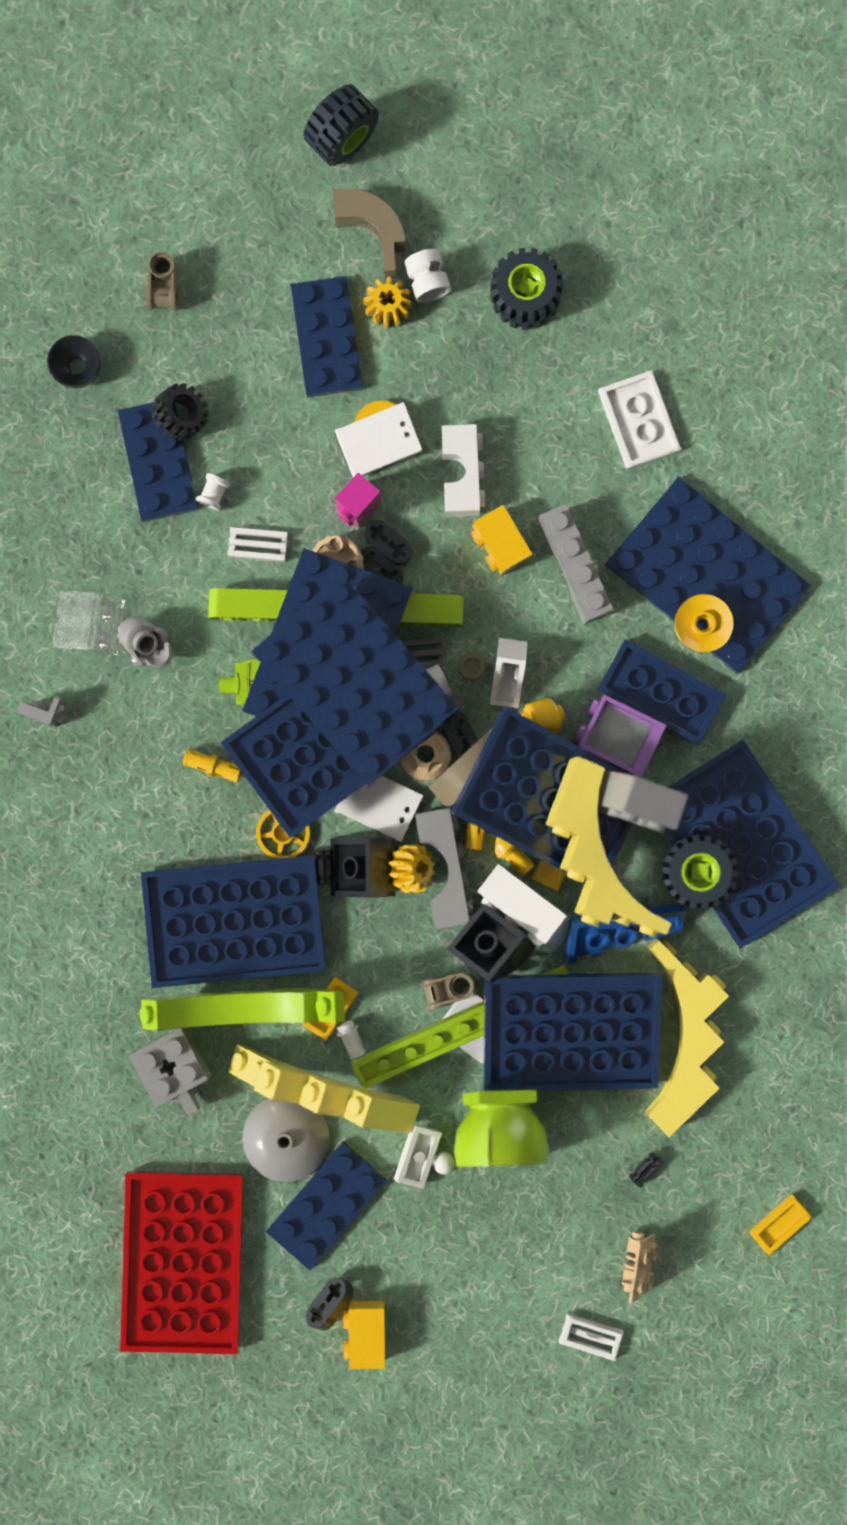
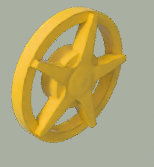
(280, 837)

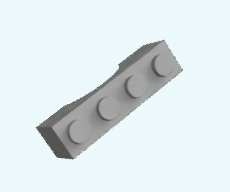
(576, 564)
(450, 905)

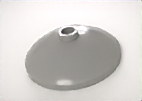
(304, 1129)

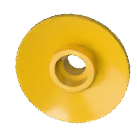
(714, 613)

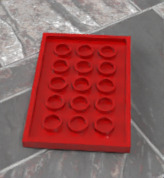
(181, 1262)

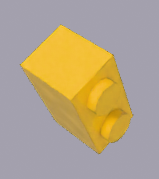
(501, 540)
(366, 1334)

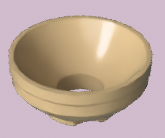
(434, 768)

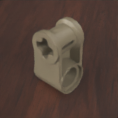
(162, 288)
(444, 991)

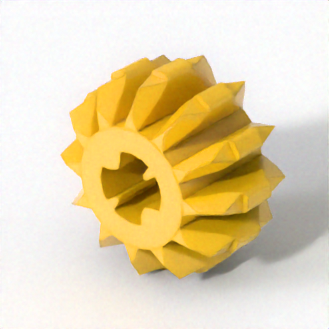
(387, 292)
(412, 868)

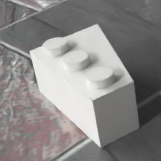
(524, 908)

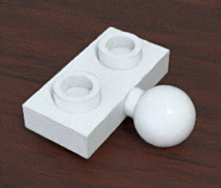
(420, 1156)

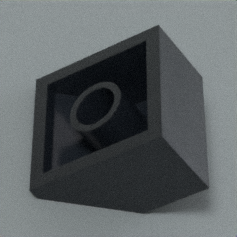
(362, 867)
(491, 945)

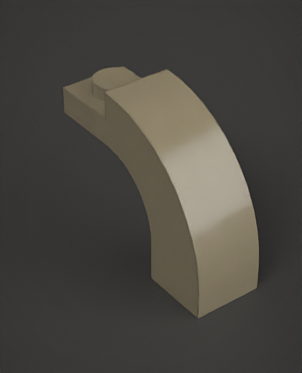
(370, 212)
(451, 782)

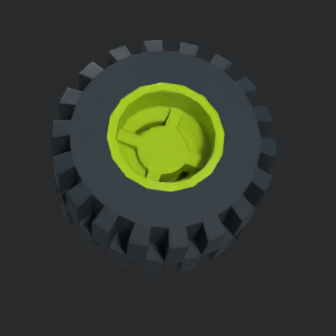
(341, 125)
(526, 276)
(699, 871)

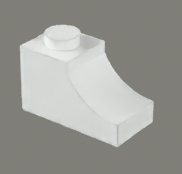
(508, 673)

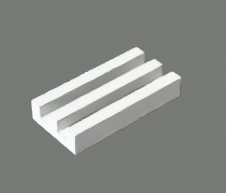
(259, 544)
(567, 1328)

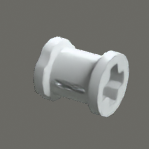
(213, 491)

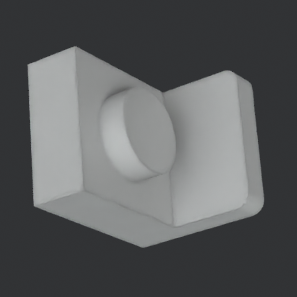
(39, 711)

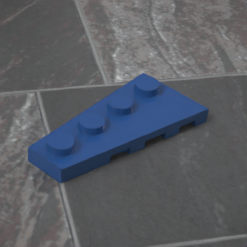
(591, 940)

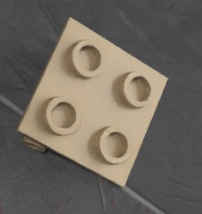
(637, 1275)

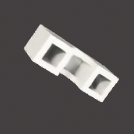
(462, 445)

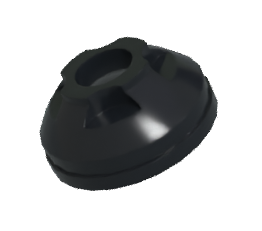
(67, 350)

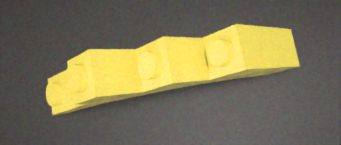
(603, 894)
(696, 999)
(322, 1094)

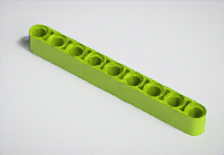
(266, 605)

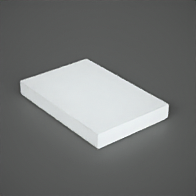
(639, 420)

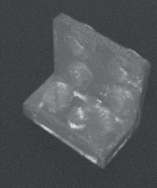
(88, 622)

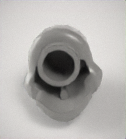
(145, 642)

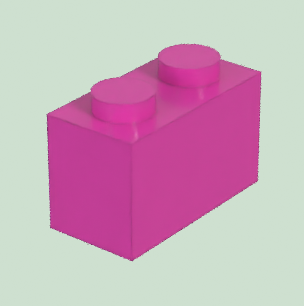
(357, 501)

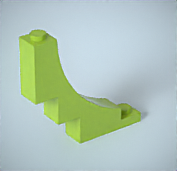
(241, 1007)

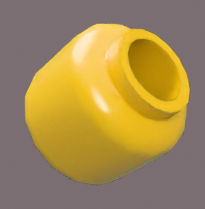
(545, 713)

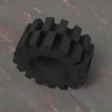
(168, 419)

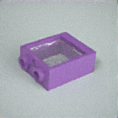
(620, 735)

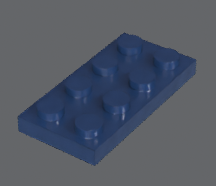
(326, 336)
(156, 465)
(661, 692)
(326, 1205)

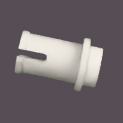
(351, 1039)

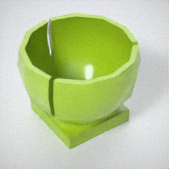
(500, 1130)

